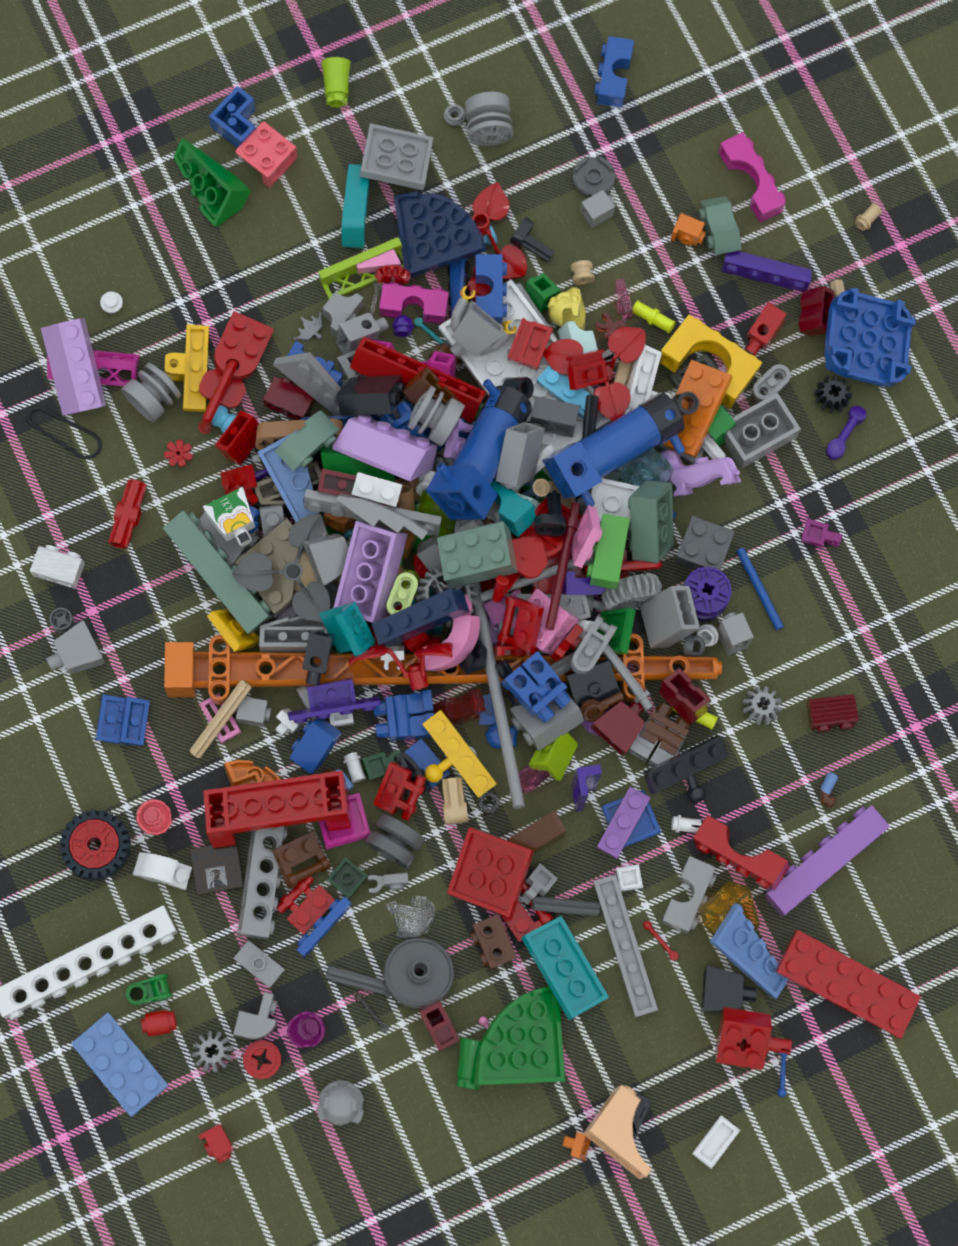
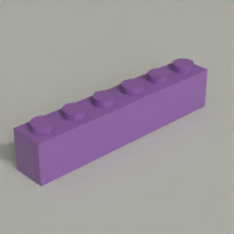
(826, 861)

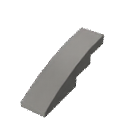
(373, 512)

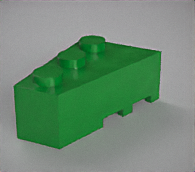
(342, 463)

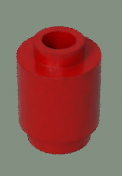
(159, 1023)

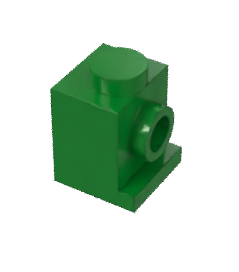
(541, 290)

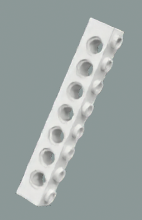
(165, 933)

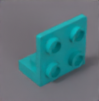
(348, 627)

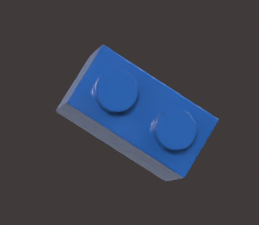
(315, 744)

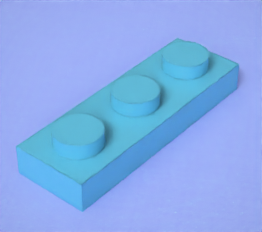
(559, 387)

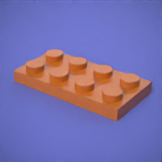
(710, 388)

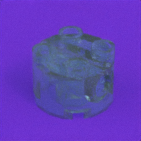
(647, 466)

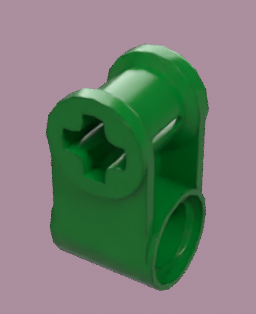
(151, 990)

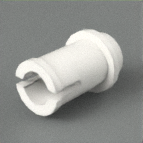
(354, 767)
(684, 824)

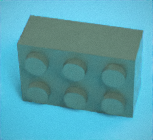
(651, 521)
(477, 554)

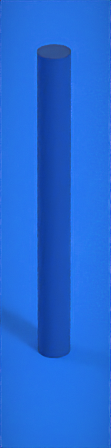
(757, 584)

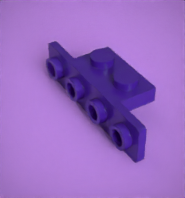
(332, 698)

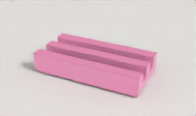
(229, 735)

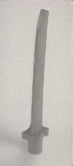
(641, 696)

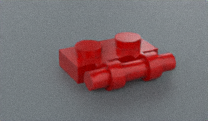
(238, 478)
(393, 787)
(310, 909)

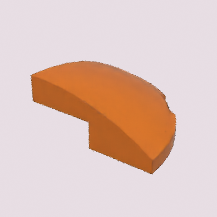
(243, 772)

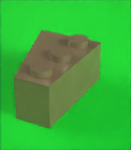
(269, 495)

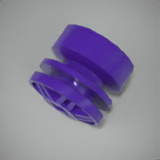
(713, 605)

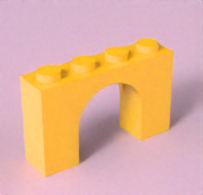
(695, 337)

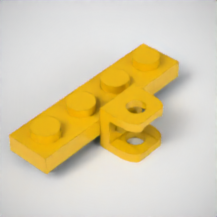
(190, 367)

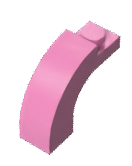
(463, 637)

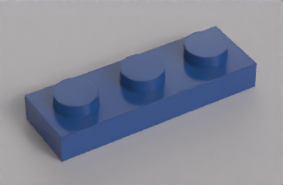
(323, 926)

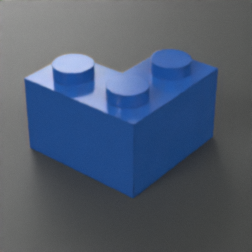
(231, 117)

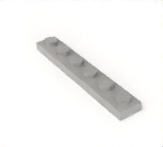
(327, 503)
(625, 946)

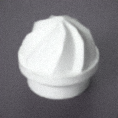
(709, 634)

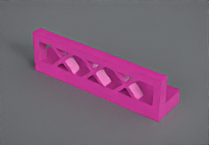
(111, 361)

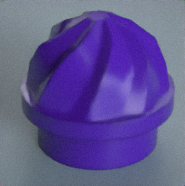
(403, 326)

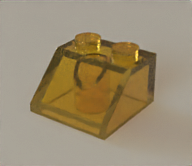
(718, 906)

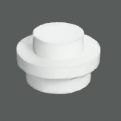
(111, 302)

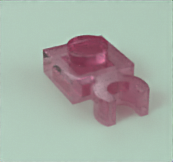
(623, 305)

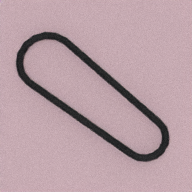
(58, 441)

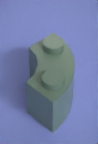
(720, 225)
(302, 445)

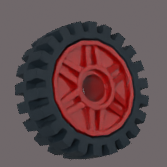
(90, 827)

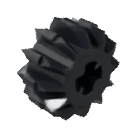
(836, 387)

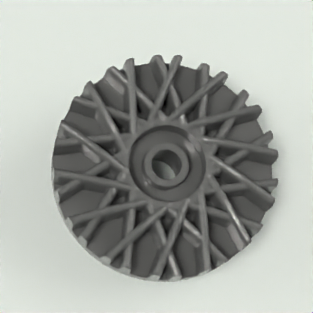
(418, 955)

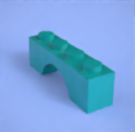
(514, 510)

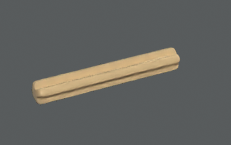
(220, 719)

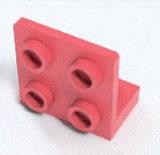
(268, 153)

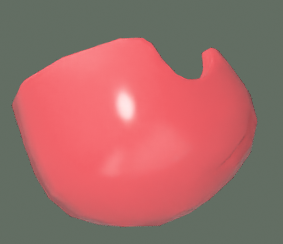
(154, 817)

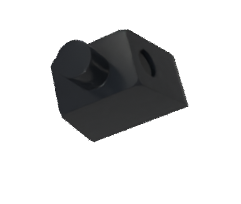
(319, 645)
(724, 990)

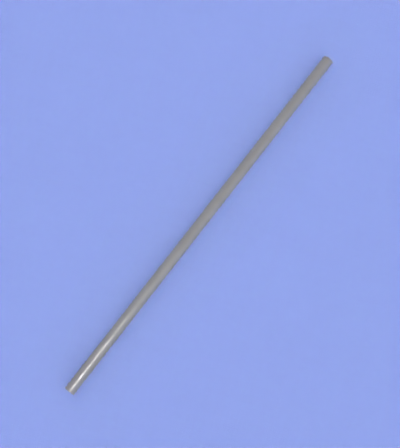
(498, 704)

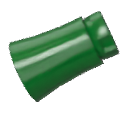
(467, 1062)

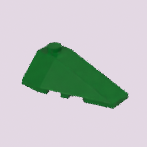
(215, 187)

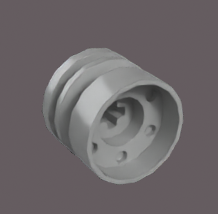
(489, 118)
(155, 388)
(435, 415)

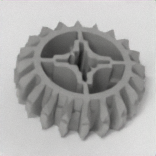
(433, 581)
(632, 592)

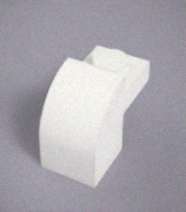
(162, 869)

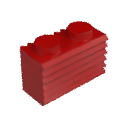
(238, 438)

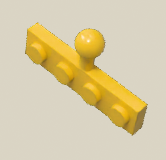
(457, 754)

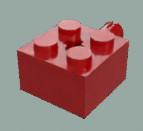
(746, 1039)

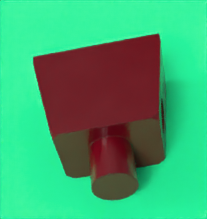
(620, 726)

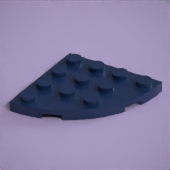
(434, 232)

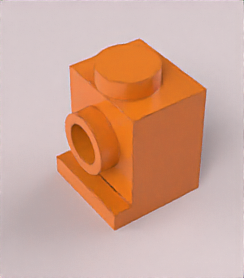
(688, 230)

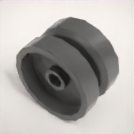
(395, 841)

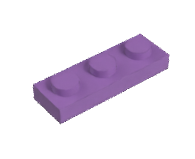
(623, 822)

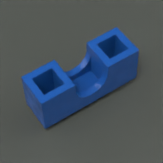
(617, 56)
(490, 271)

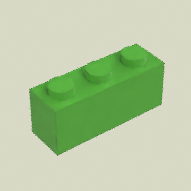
(609, 552)

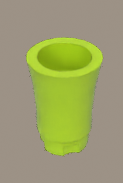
(336, 80)

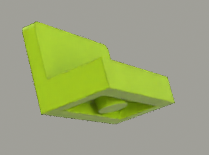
(555, 756)

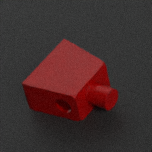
(769, 322)

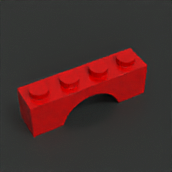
(765, 868)

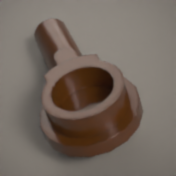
(593, 709)

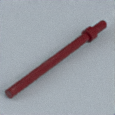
(572, 526)

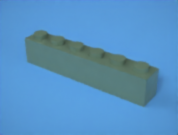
(217, 571)

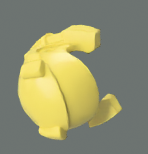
(567, 307)

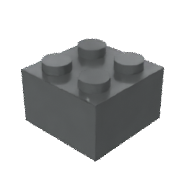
(704, 545)

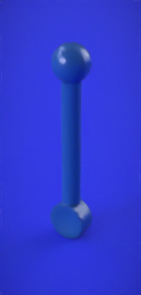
(782, 1091)

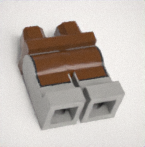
(661, 730)

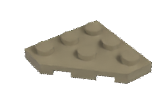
(280, 552)

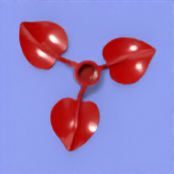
(494, 205)
(626, 344)
(416, 673)

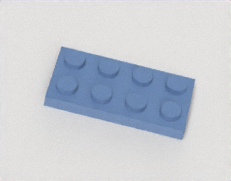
(120, 1064)

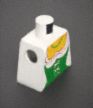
(232, 516)

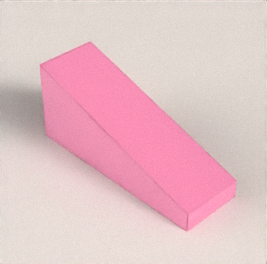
(371, 265)

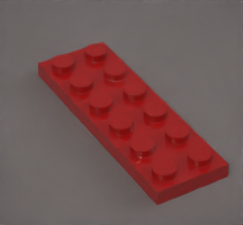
(848, 984)

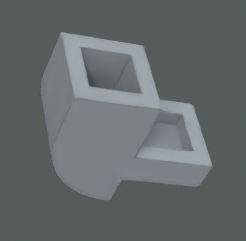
(257, 1026)

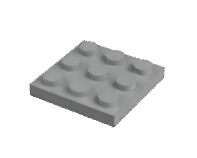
(396, 157)

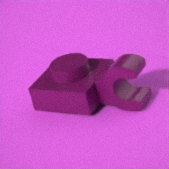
(816, 534)

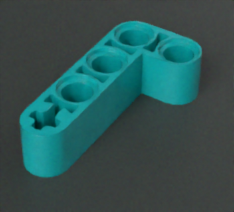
(355, 208)

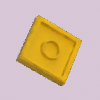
(232, 630)

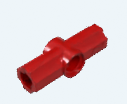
(127, 514)

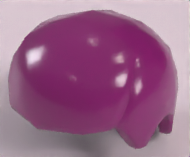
(306, 1029)

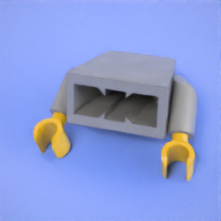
(476, 329)

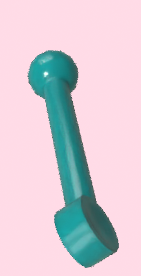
(418, 322)

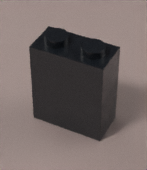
(370, 395)

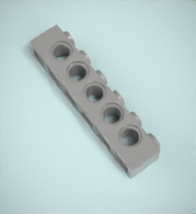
(248, 924)

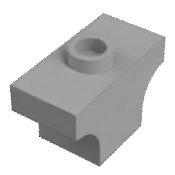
(342, 309)

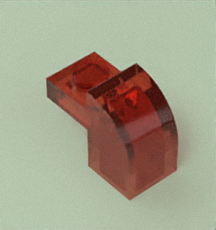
(462, 708)

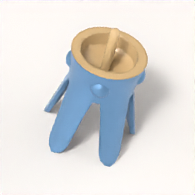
(539, 488)

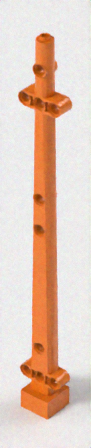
(191, 669)

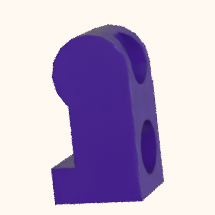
(579, 586)

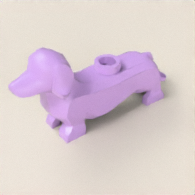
(701, 473)

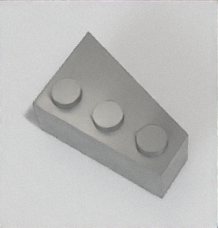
(287, 635)

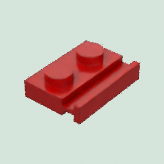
(530, 344)
(586, 369)

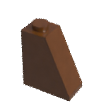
(541, 833)

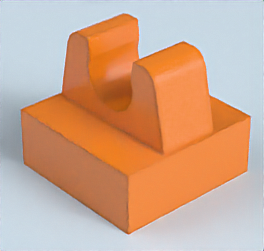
(578, 1145)

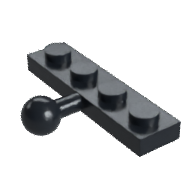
(685, 766)

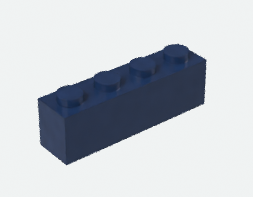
(420, 617)

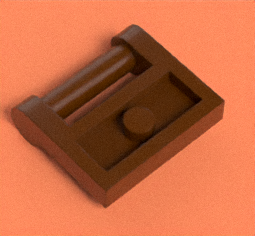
(297, 851)

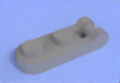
(592, 646)

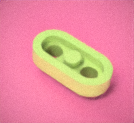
(402, 595)

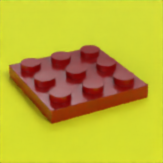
(490, 872)

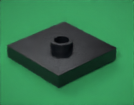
(596, 684)

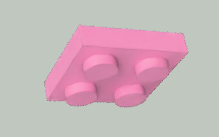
(586, 536)

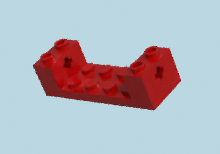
(276, 805)

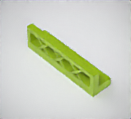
(348, 267)

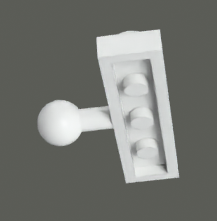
(643, 377)

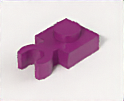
(497, 610)

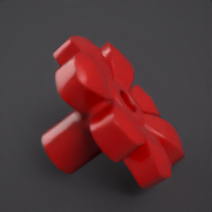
(178, 453)

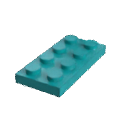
(565, 967)

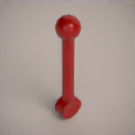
(673, 955)

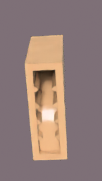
(613, 1130)

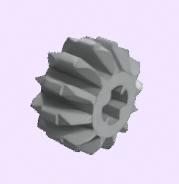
(757, 697)
(215, 1058)

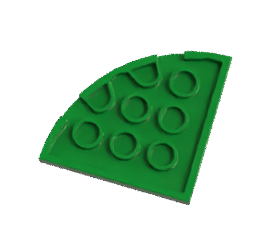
(523, 1043)

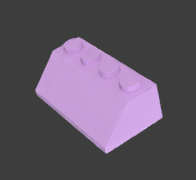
(73, 366)
(386, 447)
(371, 569)

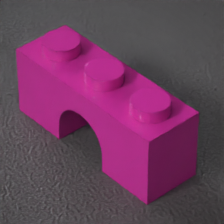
(397, 297)

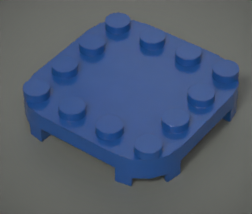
(868, 338)

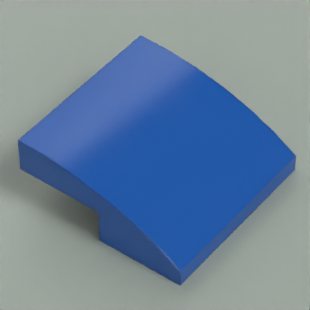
(122, 720)

